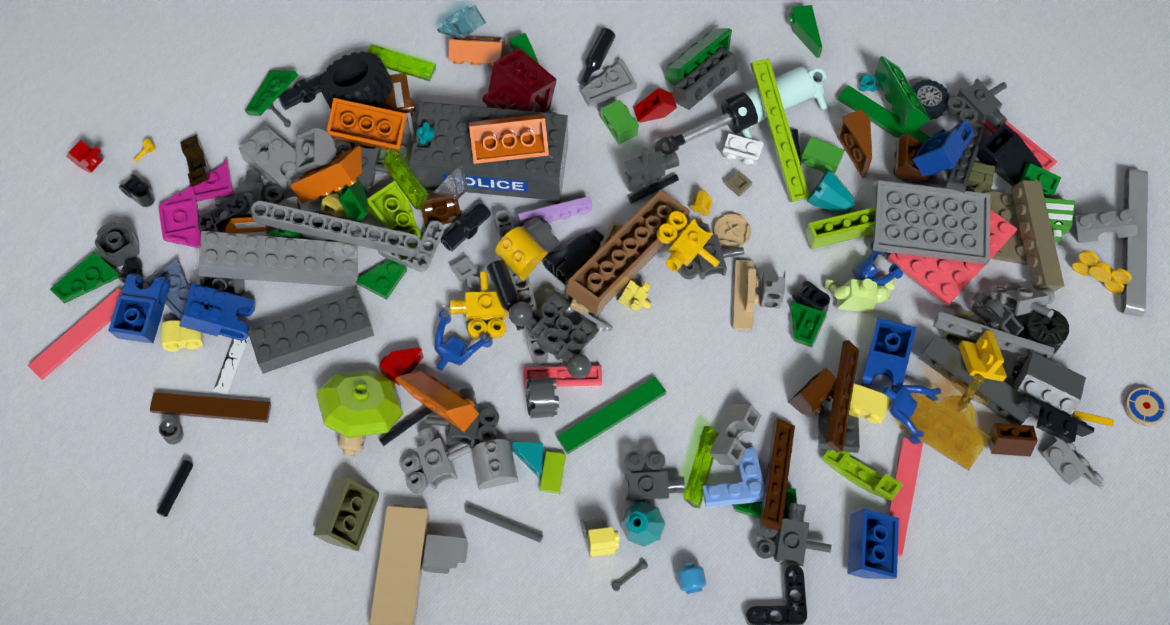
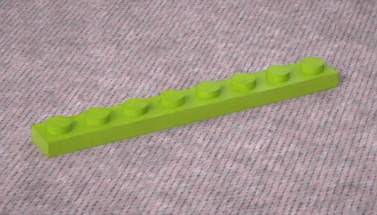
(779, 130)

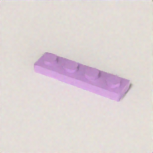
(558, 211)

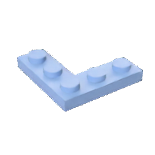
(747, 491)

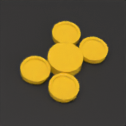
(1090, 264)

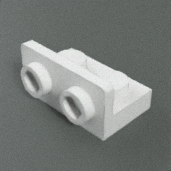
(742, 149)

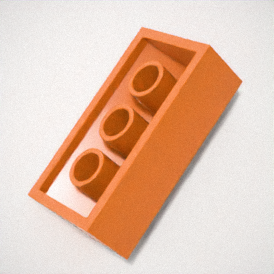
(366, 125)
(508, 138)
(329, 177)
(439, 398)

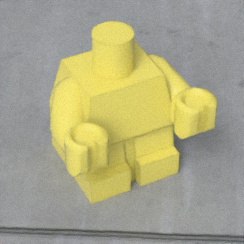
(332, 205)
(635, 296)

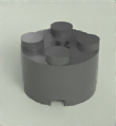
(542, 233)
(117, 243)
(541, 397)

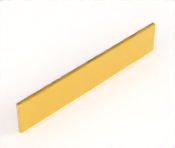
(1092, 418)

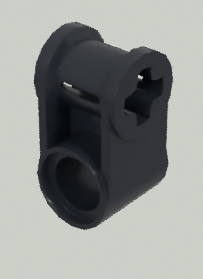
(138, 191)
(810, 295)

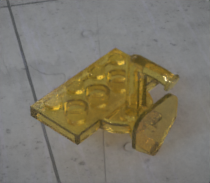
(947, 428)

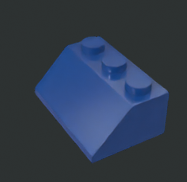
(873, 545)

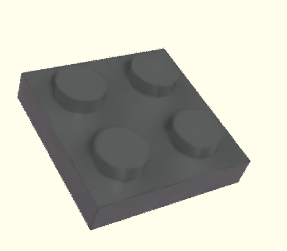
(851, 441)

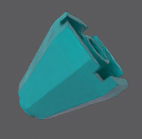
(832, 194)
(651, 524)

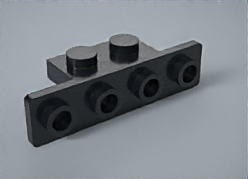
(1055, 422)

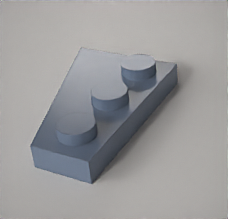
(178, 287)

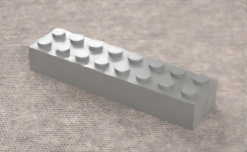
(277, 259)

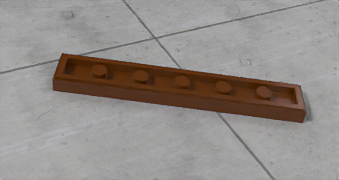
(842, 396)
(210, 407)
(777, 475)

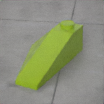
(392, 211)

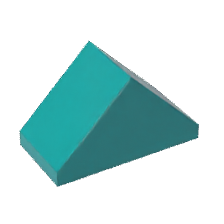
(531, 455)

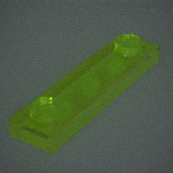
(404, 63)
(405, 179)
(701, 468)

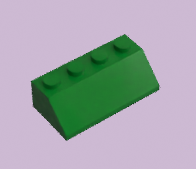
(698, 54)
(900, 95)

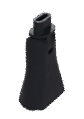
(570, 258)

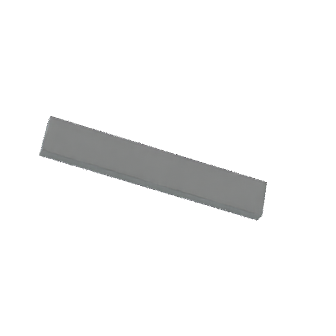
(1004, 340)

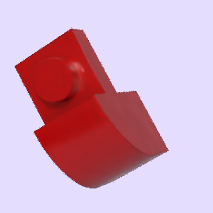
(85, 157)

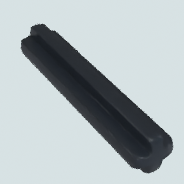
(174, 488)

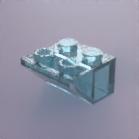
(462, 22)

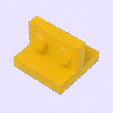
(983, 357)

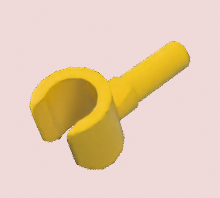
(148, 146)

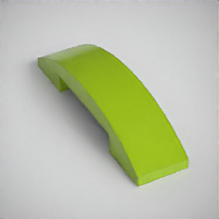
(861, 475)

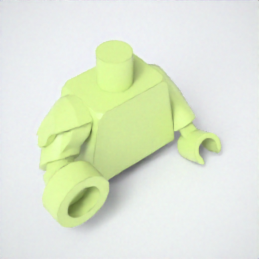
(859, 294)

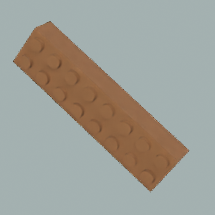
(623, 254)

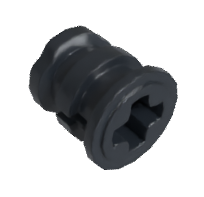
(131, 267)

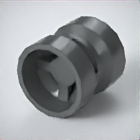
(171, 427)

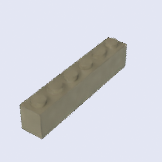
(1037, 235)

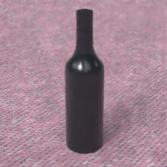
(598, 53)
(503, 285)

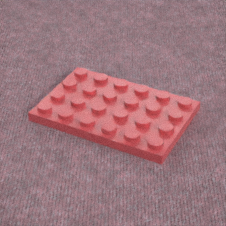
(948, 277)

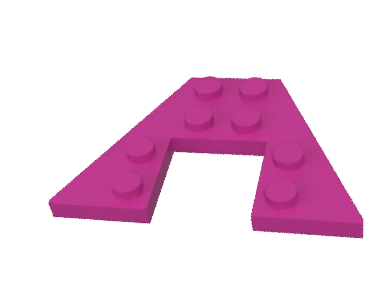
(180, 213)

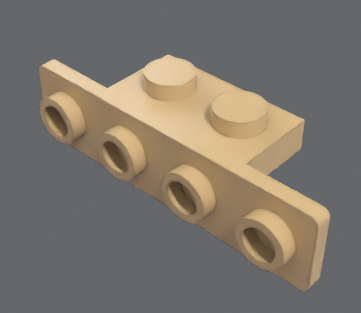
(744, 294)

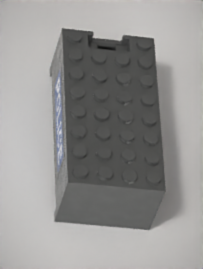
(452, 147)

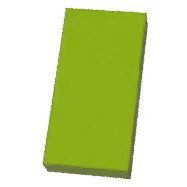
(552, 472)

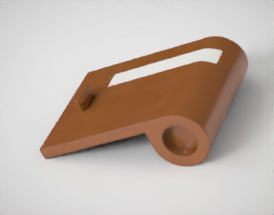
(399, 98)

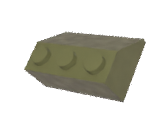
(346, 514)

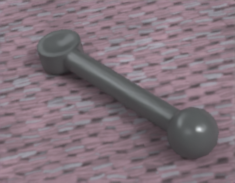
(286, 123)
(616, 586)

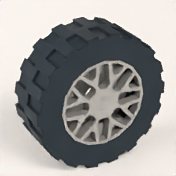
(932, 96)

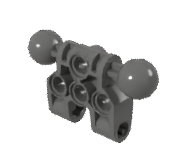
(553, 326)

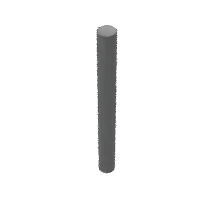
(504, 523)

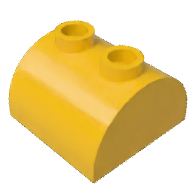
(520, 252)

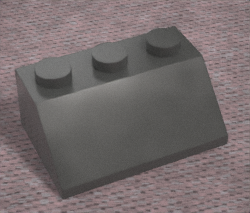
(1050, 383)

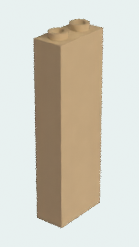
(400, 566)

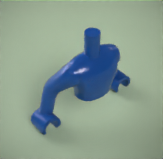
(867, 270)
(453, 349)
(904, 405)

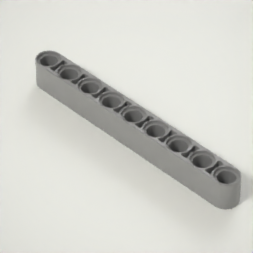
(329, 222)
(1135, 247)
(524, 293)

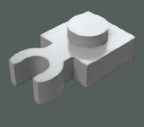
(465, 272)

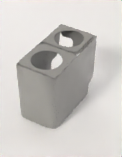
(772, 292)
(443, 553)

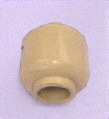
(351, 445)

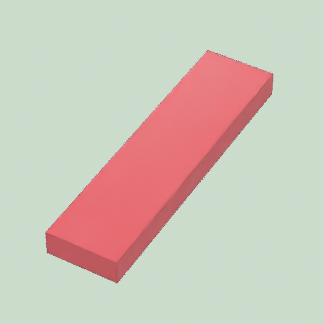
(563, 377)

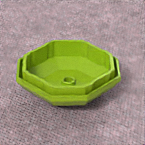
(359, 403)

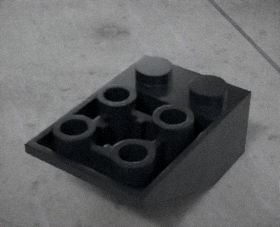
(1007, 153)

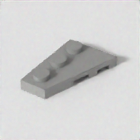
(611, 84)

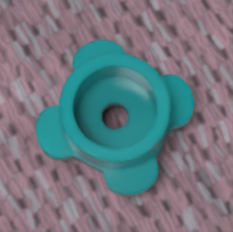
(867, 79)
(425, 133)

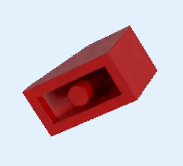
(655, 106)
(400, 363)

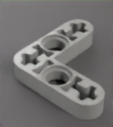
(424, 254)

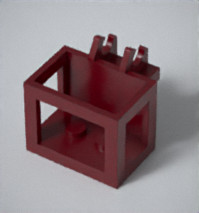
(518, 82)

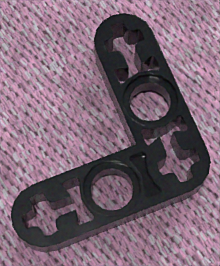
(213, 216)
(786, 611)

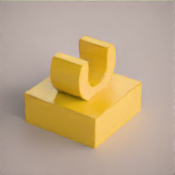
(702, 203)

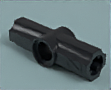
(303, 91)
(465, 227)

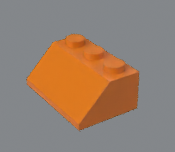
(476, 49)

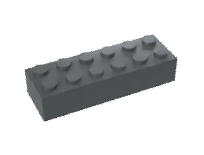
(310, 333)

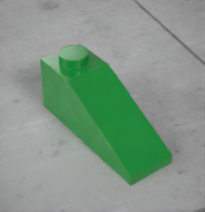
(805, 28)

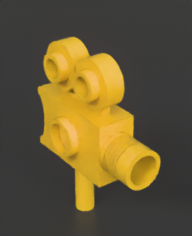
(687, 243)
(480, 307)

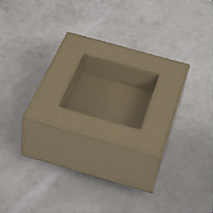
(739, 183)

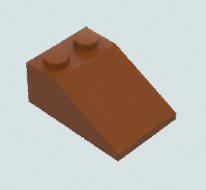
(856, 139)

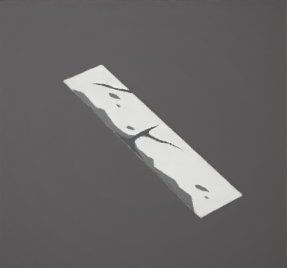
(230, 366)

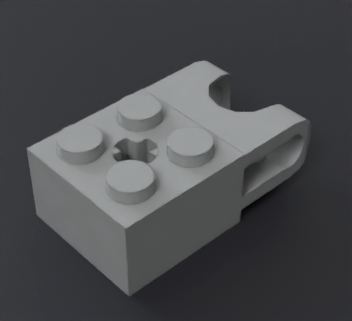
(269, 156)

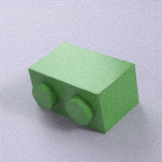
(619, 121)
(822, 156)

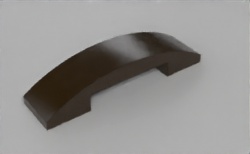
(196, 160)

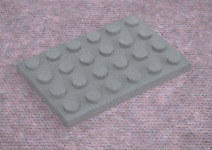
(932, 222)

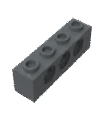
(705, 78)

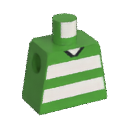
(1060, 216)

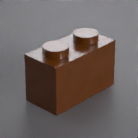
(1012, 439)

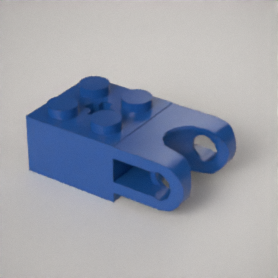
(943, 149)
(139, 309)
(216, 312)
(887, 358)

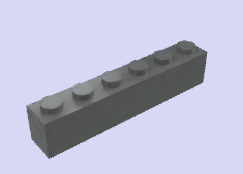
(950, 364)

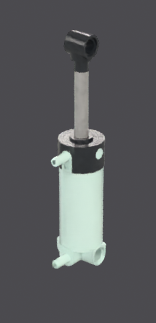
(746, 109)

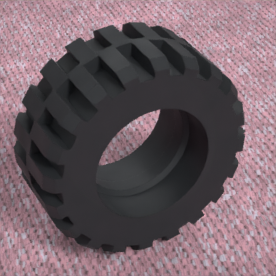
(357, 79)

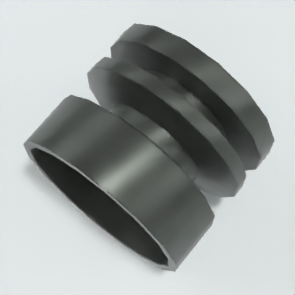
(1046, 330)

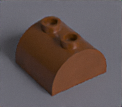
(905, 167)
(440, 209)
(814, 393)

